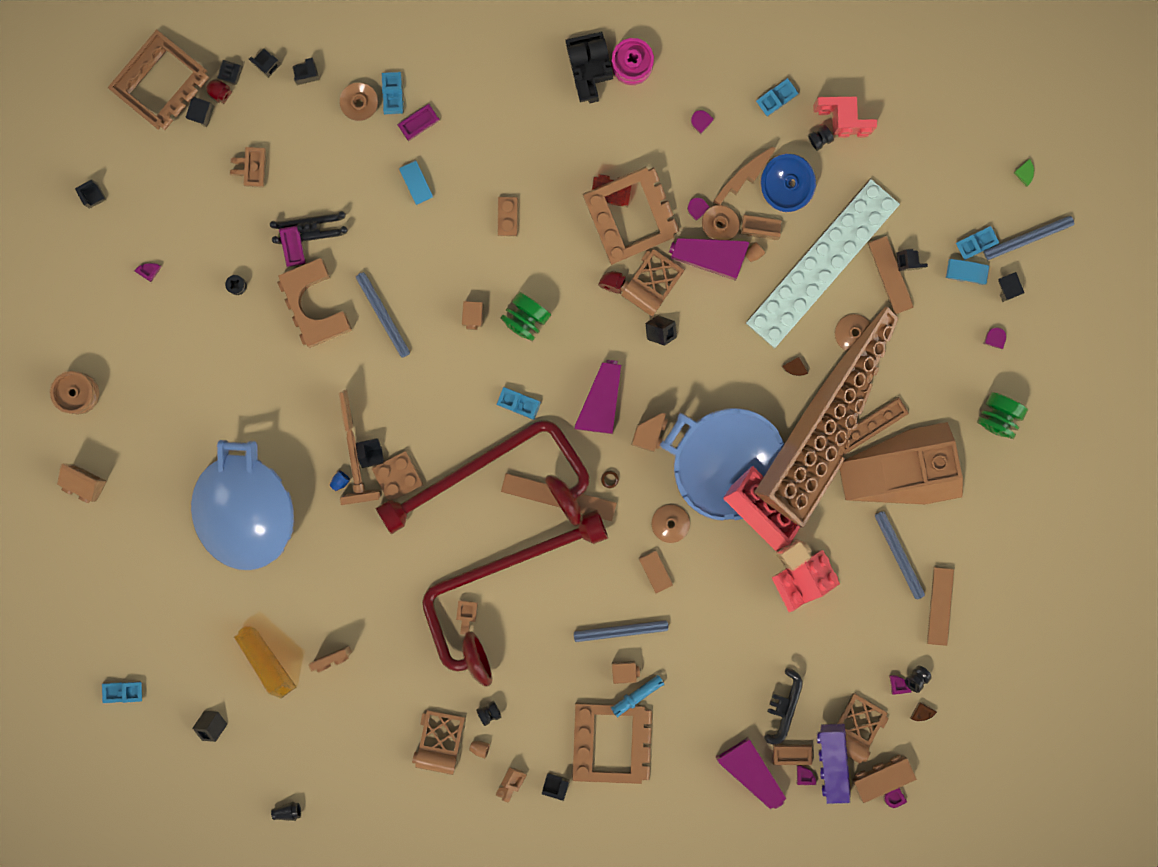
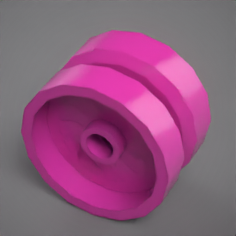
(627, 71)

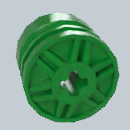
(525, 316)
(1002, 415)

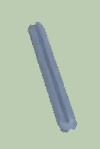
(1029, 238)
(382, 315)
(899, 555)
(620, 631)

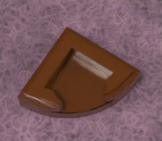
(795, 367)
(922, 713)

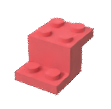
(844, 116)
(806, 582)

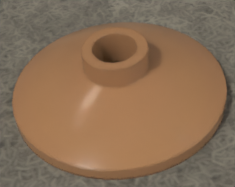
(356, 92)
(725, 217)
(844, 329)
(660, 521)

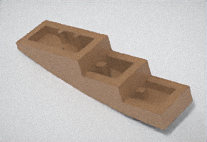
(748, 172)

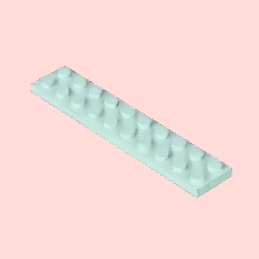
(822, 263)

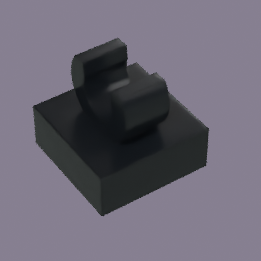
(229, 72)

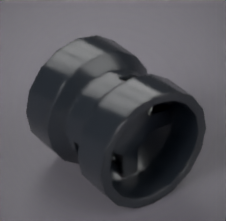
(821, 137)
(916, 681)
(484, 714)

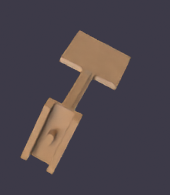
(359, 494)

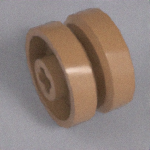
(86, 393)

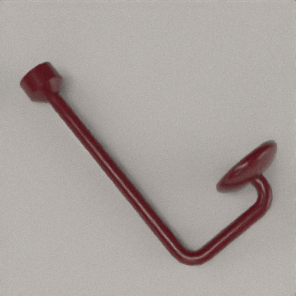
(395, 514)
(475, 659)

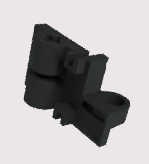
(589, 64)

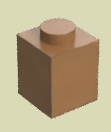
(472, 315)
(625, 672)

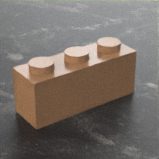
(883, 778)

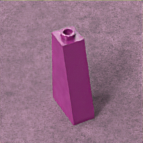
(714, 256)
(600, 405)
(750, 770)

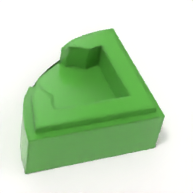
(1025, 173)

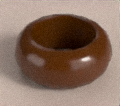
(616, 479)

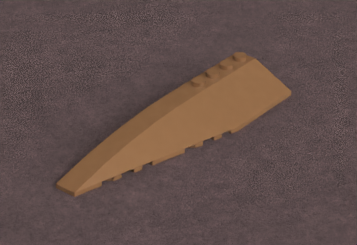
(823, 433)

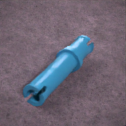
(631, 700)

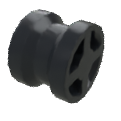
(238, 287)

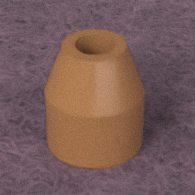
(754, 252)
(479, 748)

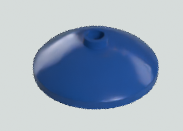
(777, 182)

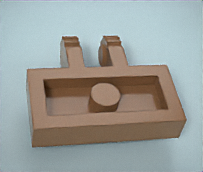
(254, 167)

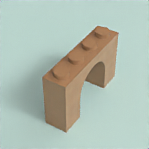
(295, 284)

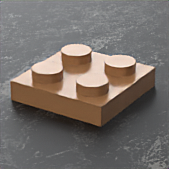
(397, 476)
(324, 662)

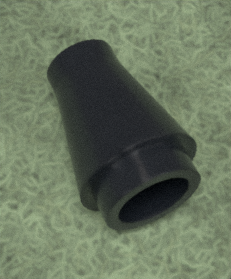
(287, 812)

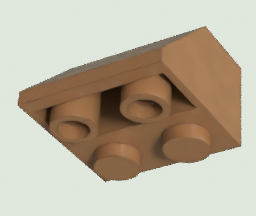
(648, 433)

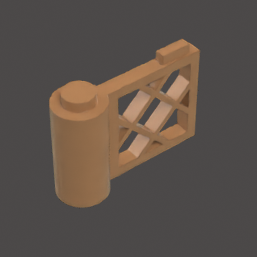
(644, 296)
(856, 746)
(435, 758)

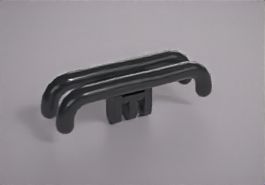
(310, 227)
(785, 708)

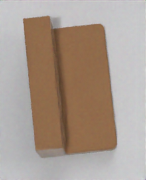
(761, 227)

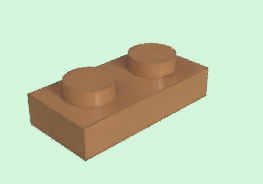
(507, 216)

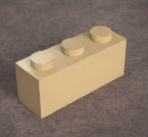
(794, 554)

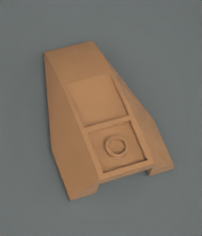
(906, 469)

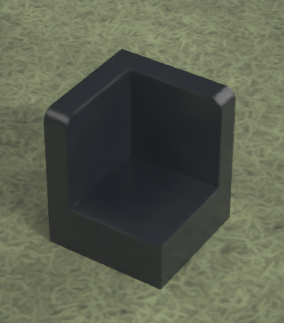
(265, 62)
(305, 72)
(199, 111)
(90, 194)
(909, 260)
(1010, 286)
(661, 330)
(369, 453)
(210, 726)
(555, 786)

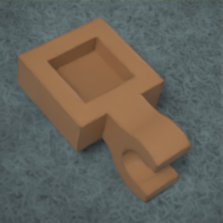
(466, 612)
(511, 783)

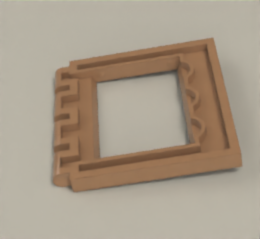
(141, 65)
(605, 223)
(584, 745)

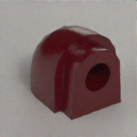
(218, 91)
(612, 281)

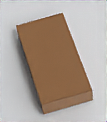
(655, 572)
(792, 754)

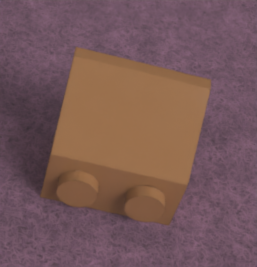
(81, 482)

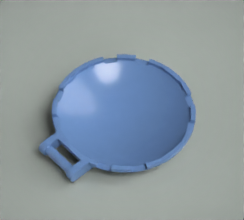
(718, 454)
(241, 509)

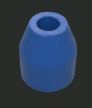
(339, 480)

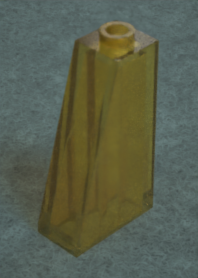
(264, 662)

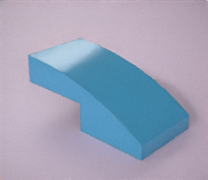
(392, 93)
(777, 97)
(416, 182)
(977, 243)
(967, 271)
(518, 403)
(122, 692)

